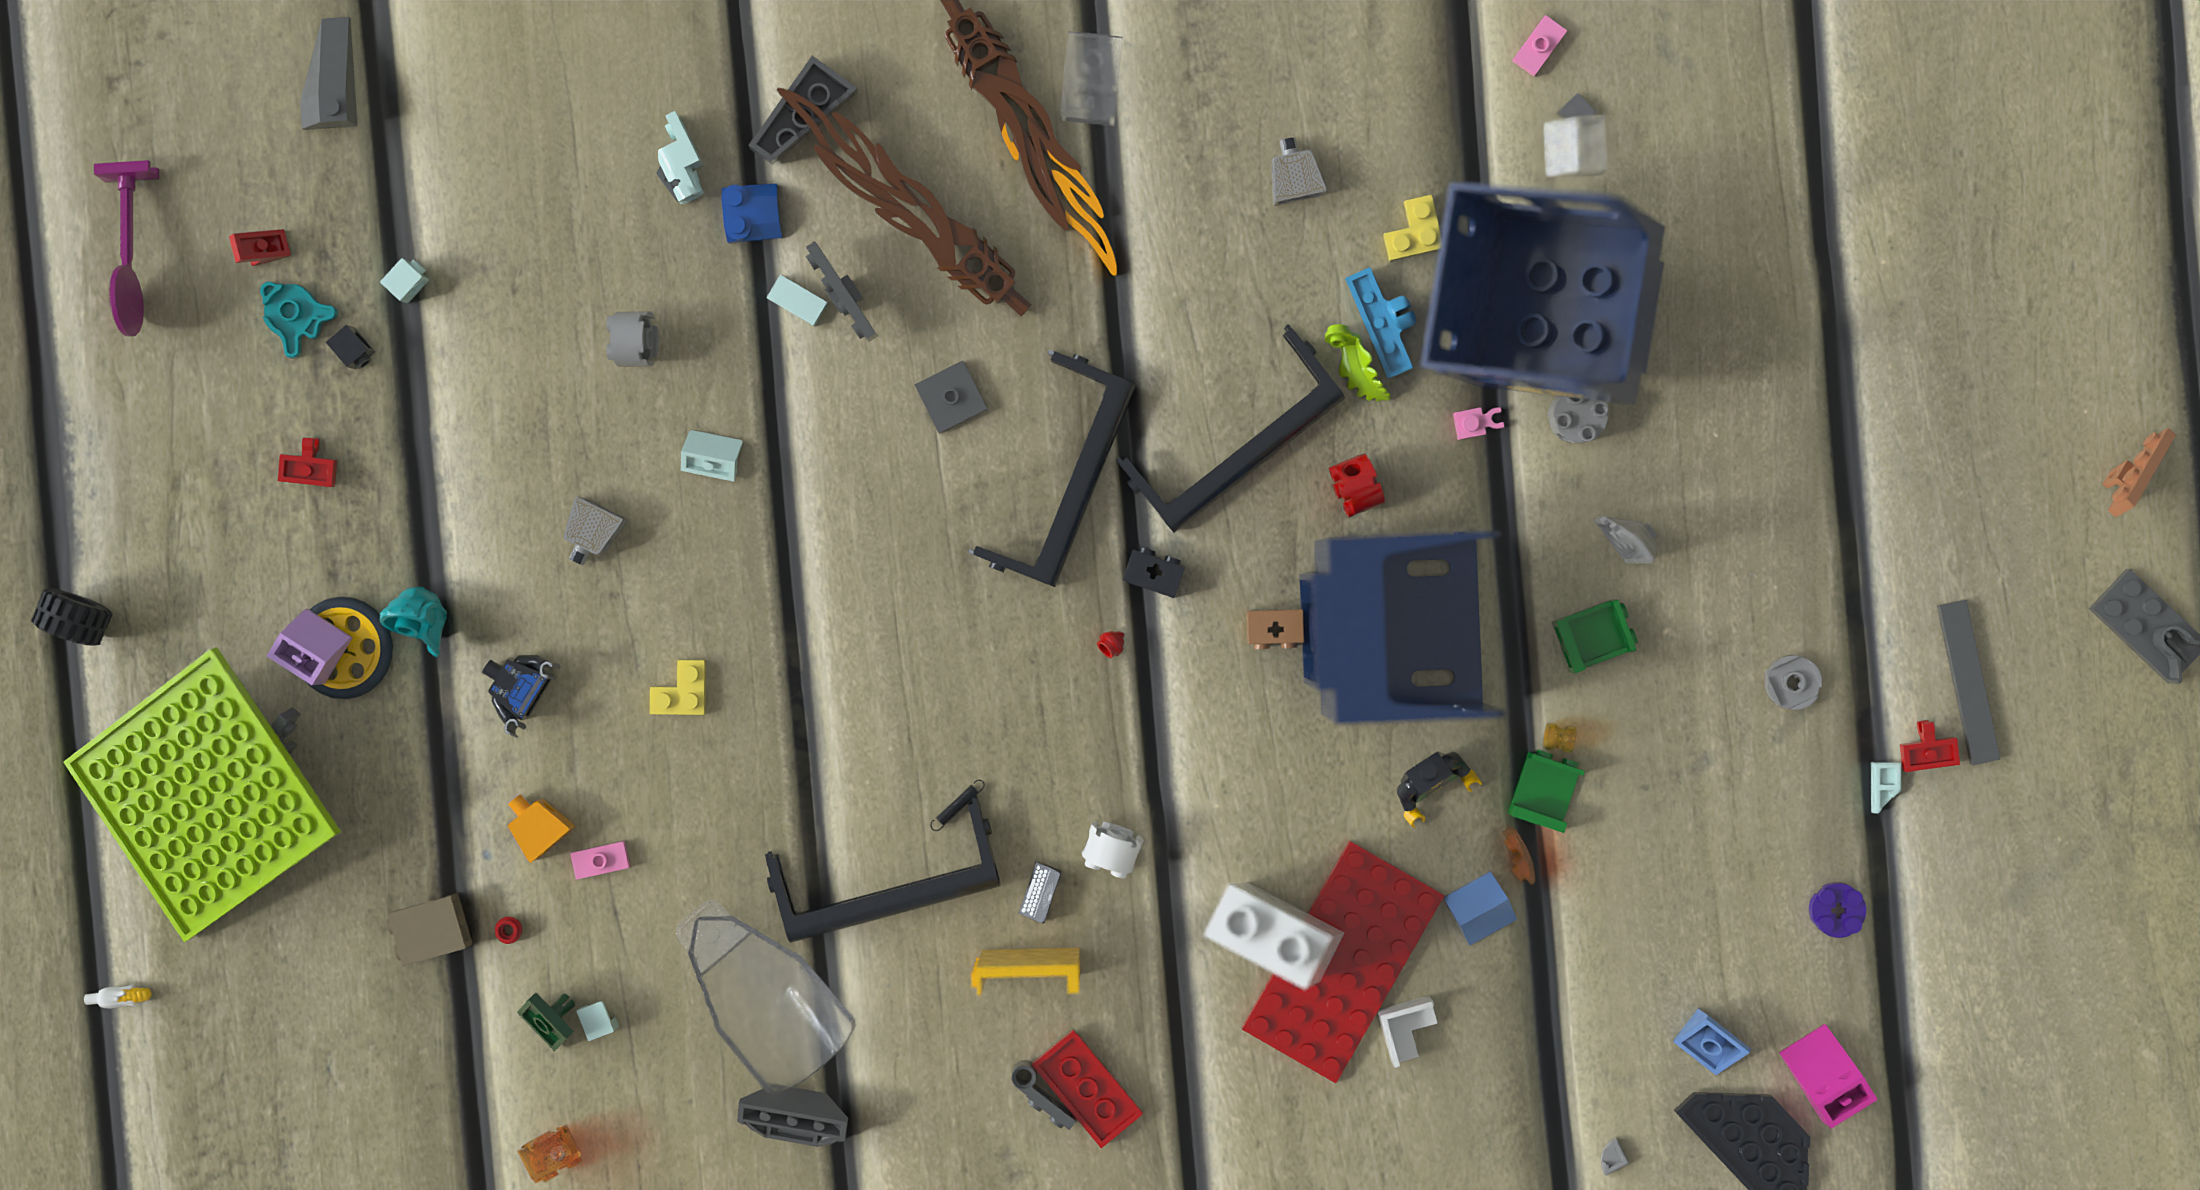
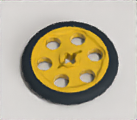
(374, 664)

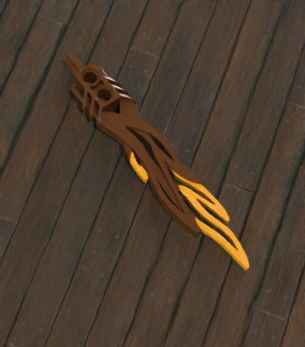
(1010, 84)

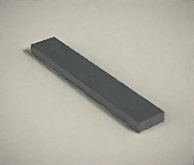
(1968, 682)

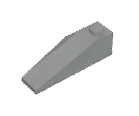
(1630, 539)

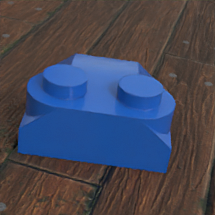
(751, 213)

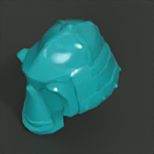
(416, 615)

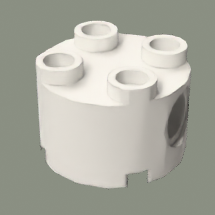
(1112, 848)

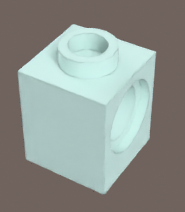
(405, 280)

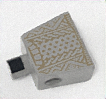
(1295, 175)
(591, 529)

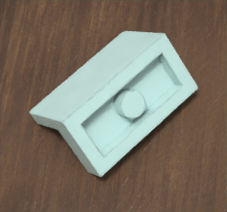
(710, 455)

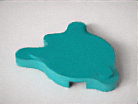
(292, 313)

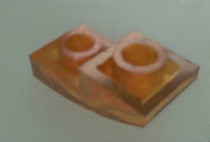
(1522, 861)

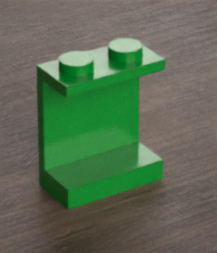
(1545, 790)

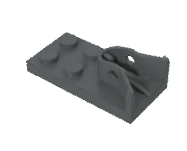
(2148, 626)

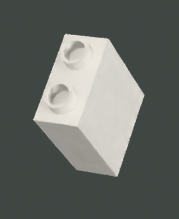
(1274, 934)

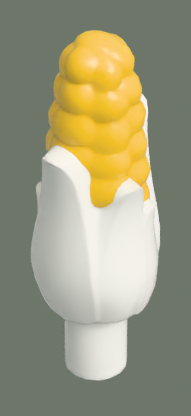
(118, 996)

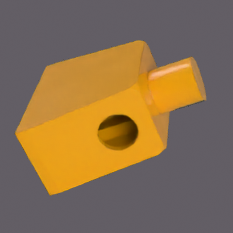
(537, 826)

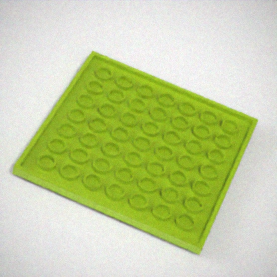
(201, 795)

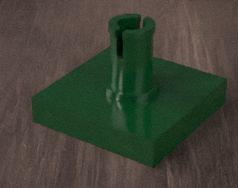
(548, 1019)

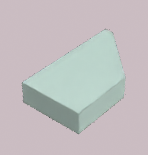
(1884, 783)

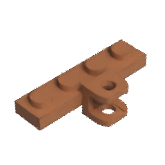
(2135, 478)

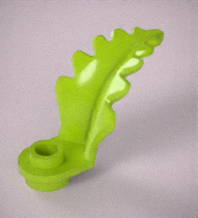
(1355, 363)

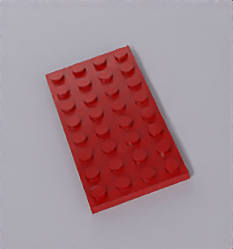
(1381, 922)

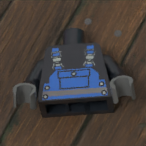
(518, 687)

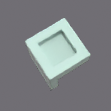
(596, 1020)

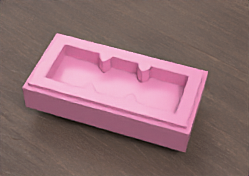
(1539, 45)
(600, 860)

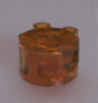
(537, 1159)

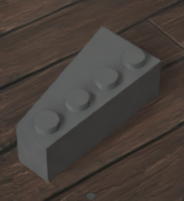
(785, 126)

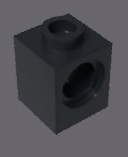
(351, 347)

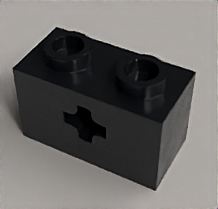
(1165, 584)

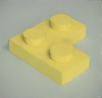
(1422, 234)
(688, 696)

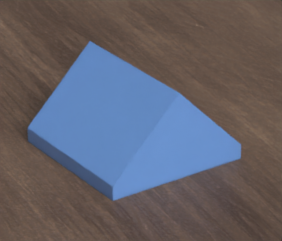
(1480, 908)
(1710, 1043)

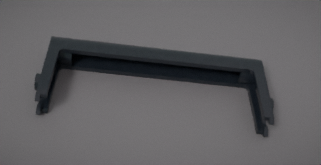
(1254, 452)
(1083, 479)
(887, 901)

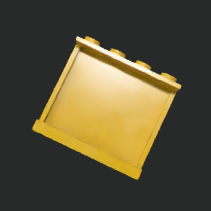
(1027, 964)

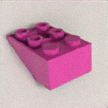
(1827, 1076)

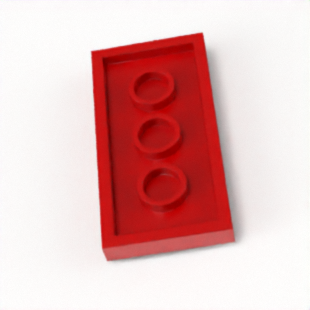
(1087, 1088)

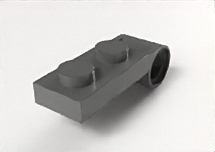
(1040, 1099)

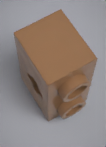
(1289, 620)

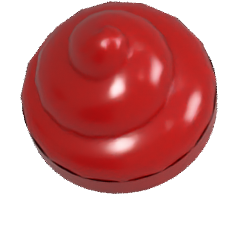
(1111, 643)

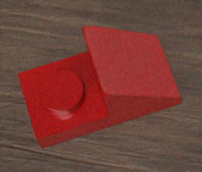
(259, 246)

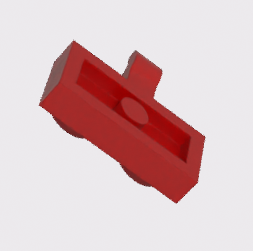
(307, 468)
(1929, 752)

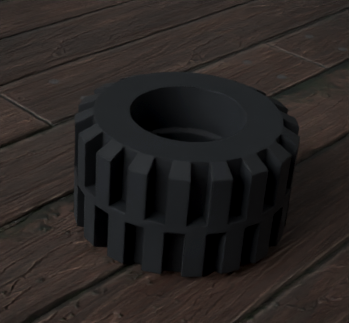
(71, 617)

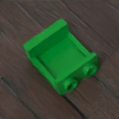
(1595, 635)

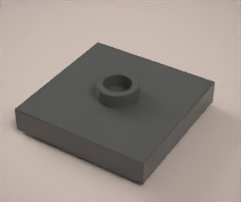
(950, 396)

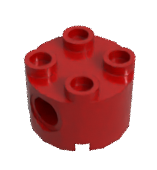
(1356, 485)

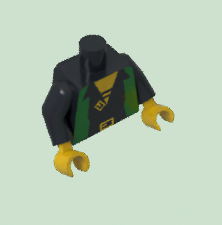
(1429, 777)

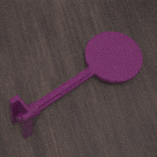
(125, 289)

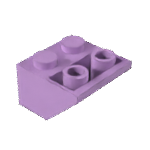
(310, 647)

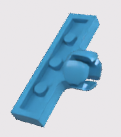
(1383, 321)

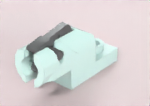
(679, 161)

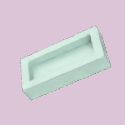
(797, 300)

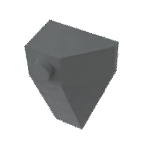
(330, 84)

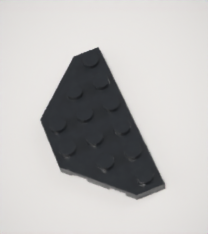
(1750, 1138)

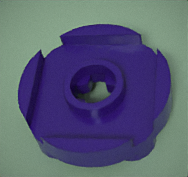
(1827, 898)

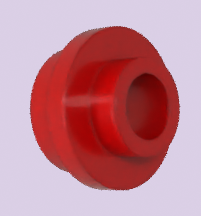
(501, 934)

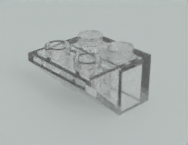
(1575, 147)

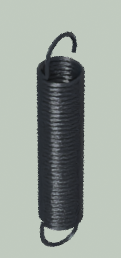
(957, 805)

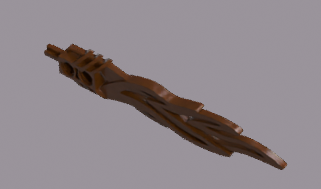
(949, 230)

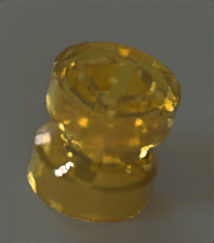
(1559, 737)

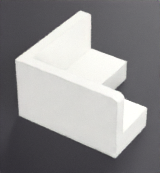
(1398, 1023)

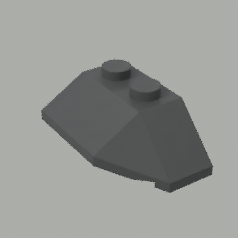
(794, 1117)

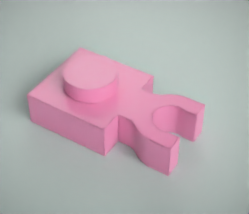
(1473, 423)

